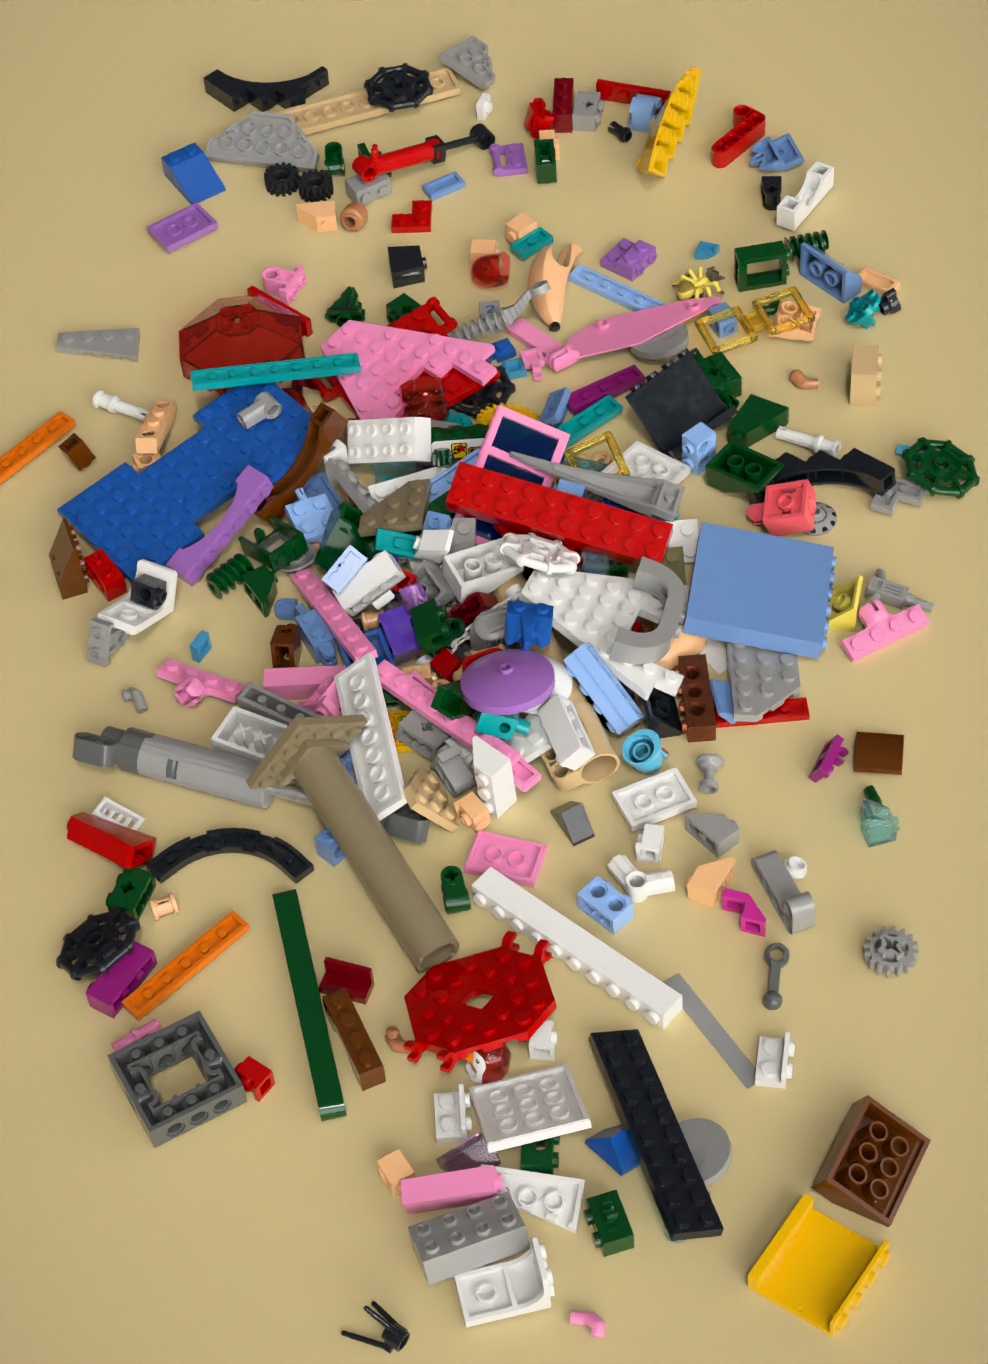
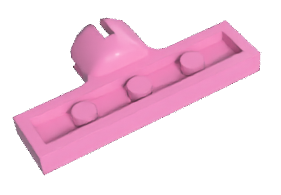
(882, 628)
(196, 683)

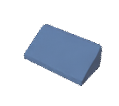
(722, 698)

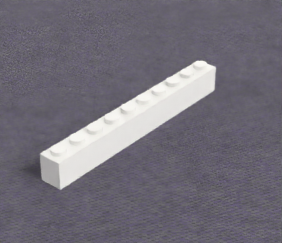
(577, 948)

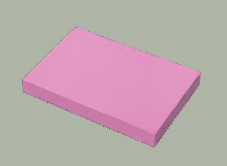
(510, 856)

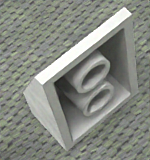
(478, 569)

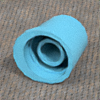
(644, 751)

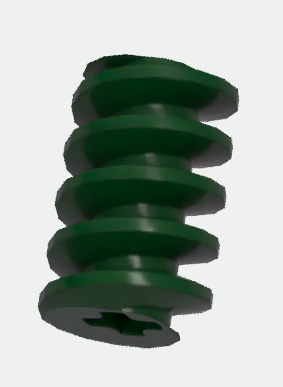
(816, 240)
(228, 574)

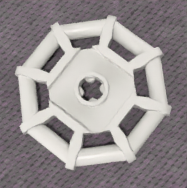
(539, 553)

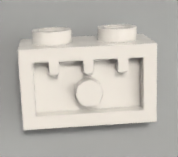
(772, 1061)
(451, 1116)

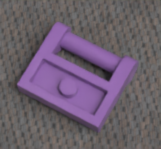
(514, 157)

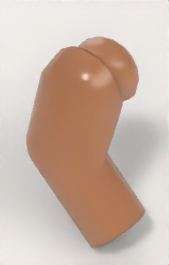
(802, 381)

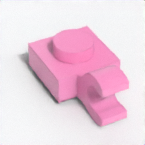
(533, 360)

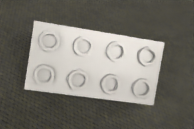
(389, 440)
(247, 734)

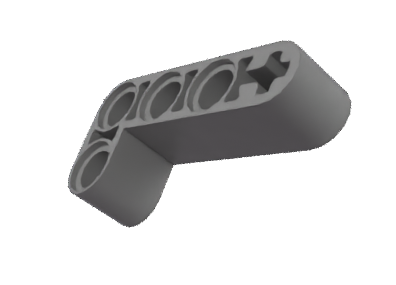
(793, 907)

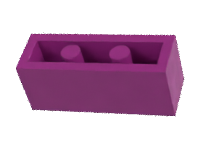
(122, 980)

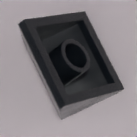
(661, 714)

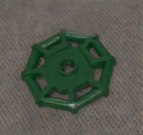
(929, 466)

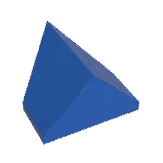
(614, 1148)

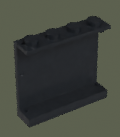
(676, 402)

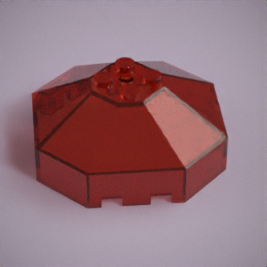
(262, 335)

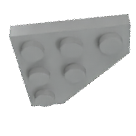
(471, 62)

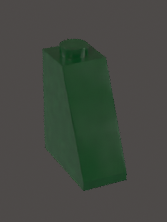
(756, 421)

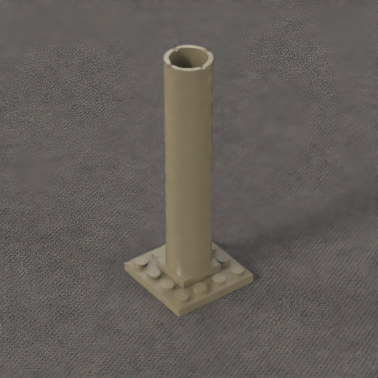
(310, 758)

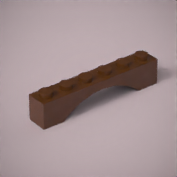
(322, 431)

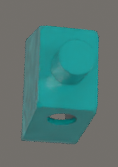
(501, 725)

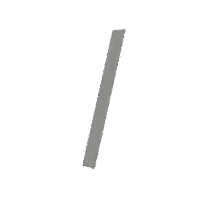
(714, 1031)

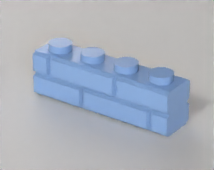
(603, 688)

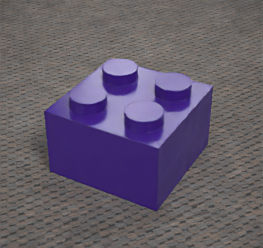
(399, 634)

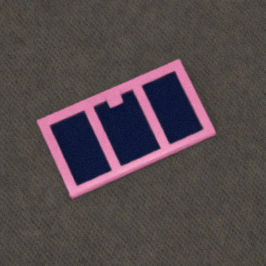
(520, 434)

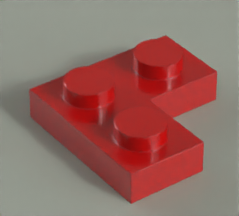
(417, 222)

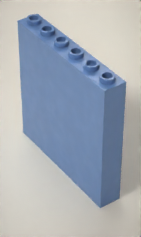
(760, 590)

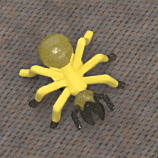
(695, 287)

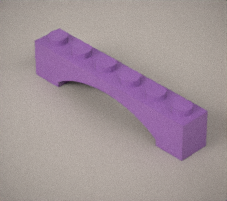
(195, 559)

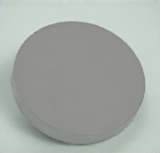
(663, 345)
(709, 1147)

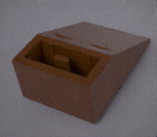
(67, 564)

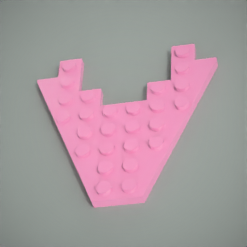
(399, 355)

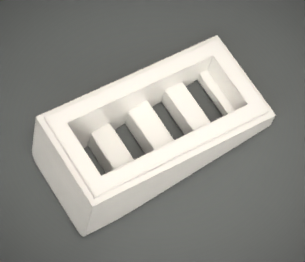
(114, 808)

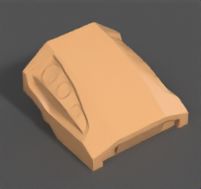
(790, 311)

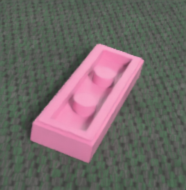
(532, 336)

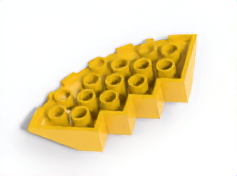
(670, 125)

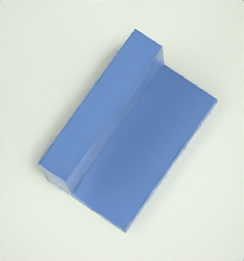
(555, 407)

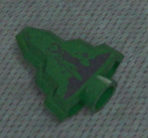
(346, 308)

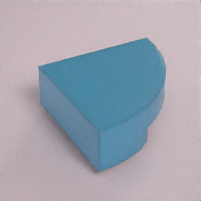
(706, 250)

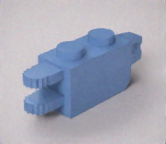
(316, 636)

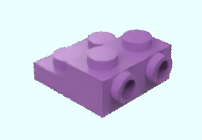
(629, 258)

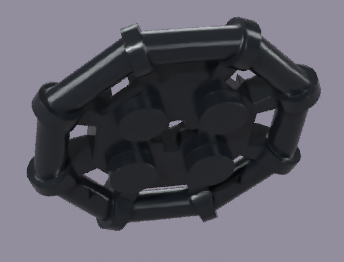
(398, 87)
(487, 394)
(108, 940)

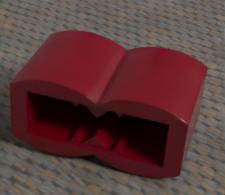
(472, 607)

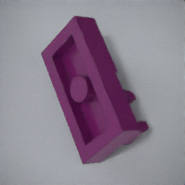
(828, 757)

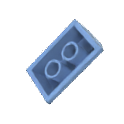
(829, 274)

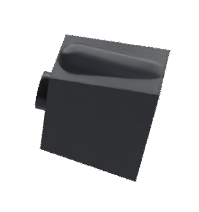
(406, 265)

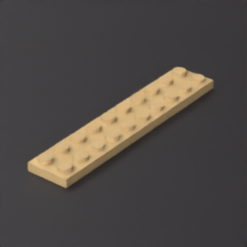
(355, 107)

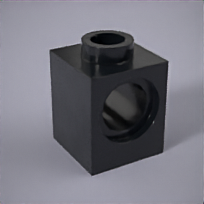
(148, 591)

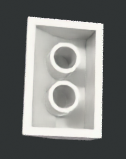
(493, 777)

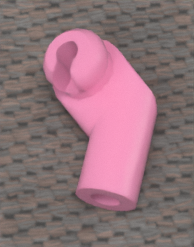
(591, 1319)

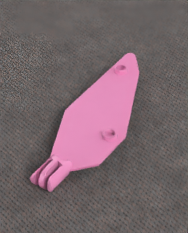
(626, 330)

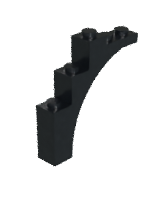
(264, 95)
(852, 469)

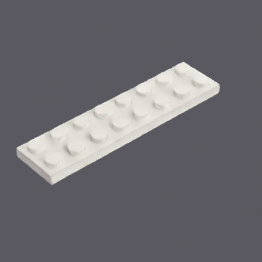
(374, 749)

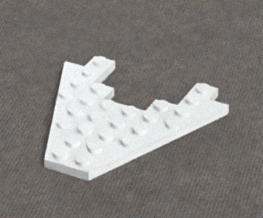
(593, 609)

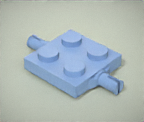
(309, 515)

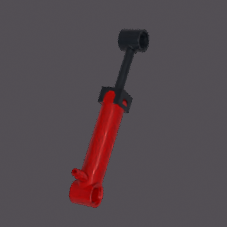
(431, 150)

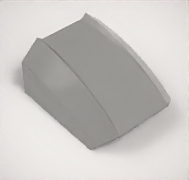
(433, 583)

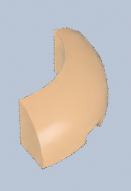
(683, 646)

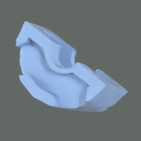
(643, 111)

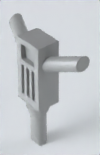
(892, 593)

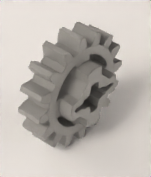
(890, 951)

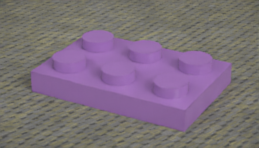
(182, 227)

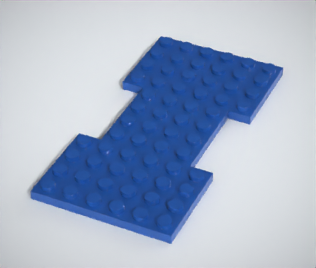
(157, 509)

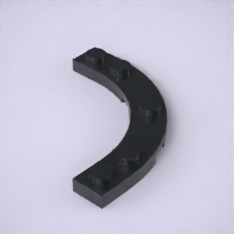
(230, 841)

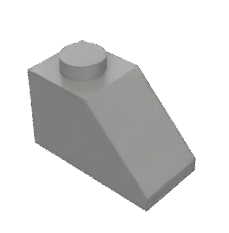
(713, 831)

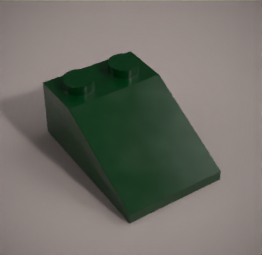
(741, 469)

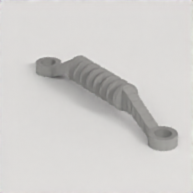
(507, 315)

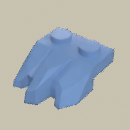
(776, 154)

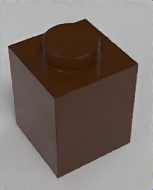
(77, 452)

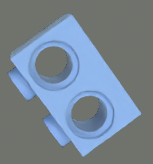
(698, 447)
(600, 900)

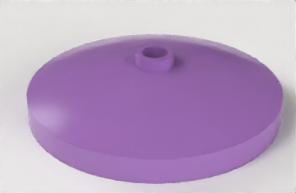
(507, 682)

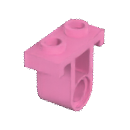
(284, 282)
(324, 699)

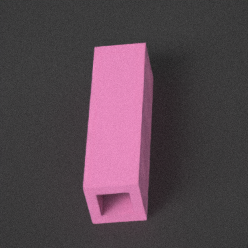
(298, 681)
(450, 1189)

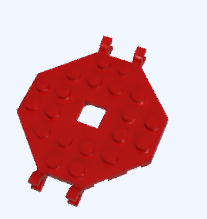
(516, 1010)

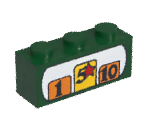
(459, 439)

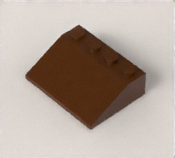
(871, 1162)

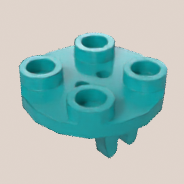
(863, 308)

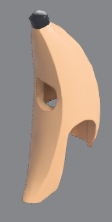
(556, 273)

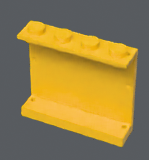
(817, 1268)

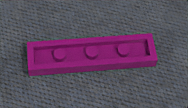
(612, 385)

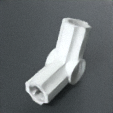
(648, 883)

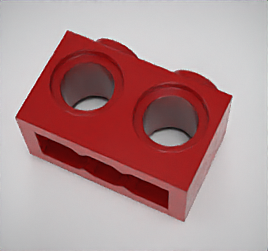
(105, 575)

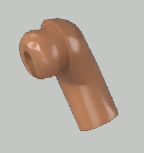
(395, 1040)

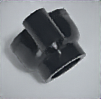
(889, 302)

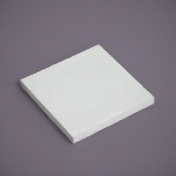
(529, 1108)

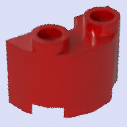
(538, 118)

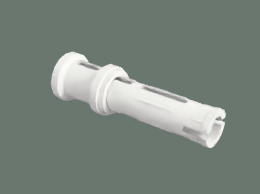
(114, 405)
(812, 442)

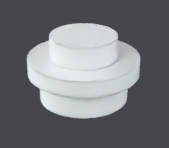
(796, 867)

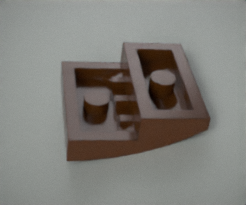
(879, 753)

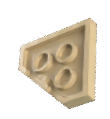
(429, 800)

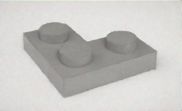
(903, 491)

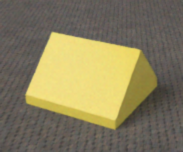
(846, 605)

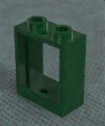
(756, 254)

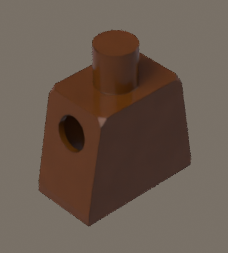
(286, 640)

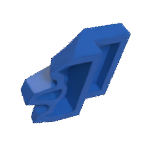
(528, 624)

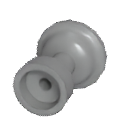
(709, 764)

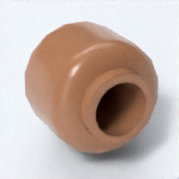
(353, 216)

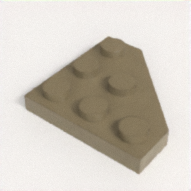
(400, 511)

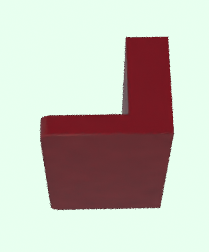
(354, 977)

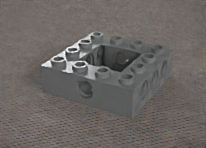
(162, 1050)

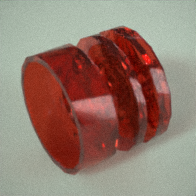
(424, 398)

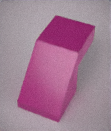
(742, 903)

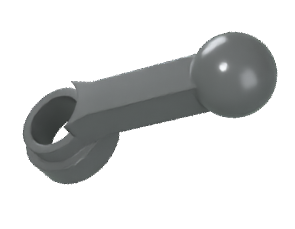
(772, 999)

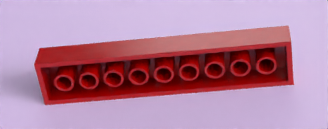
(557, 516)

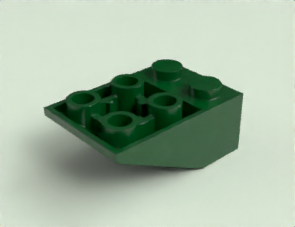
(339, 534)

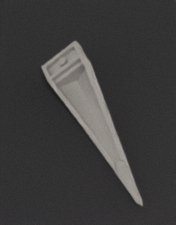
(637, 493)

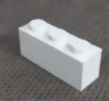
(370, 583)
(565, 732)

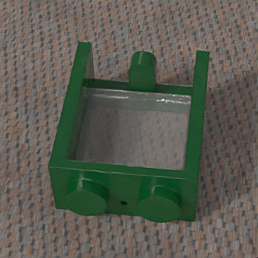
(278, 547)

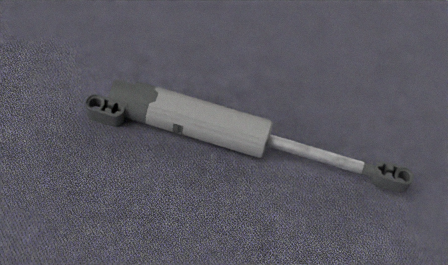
(208, 772)

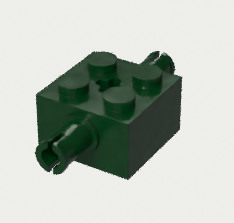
(722, 377)

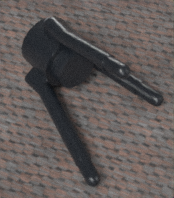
(394, 1334)

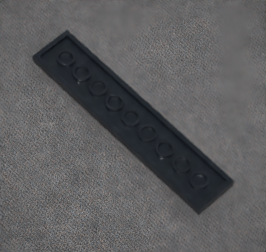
(655, 1135)

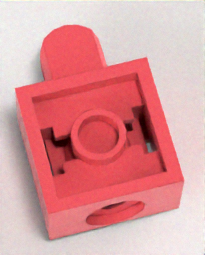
(786, 508)

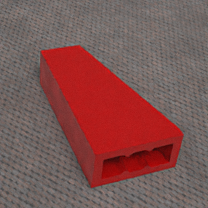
(111, 840)

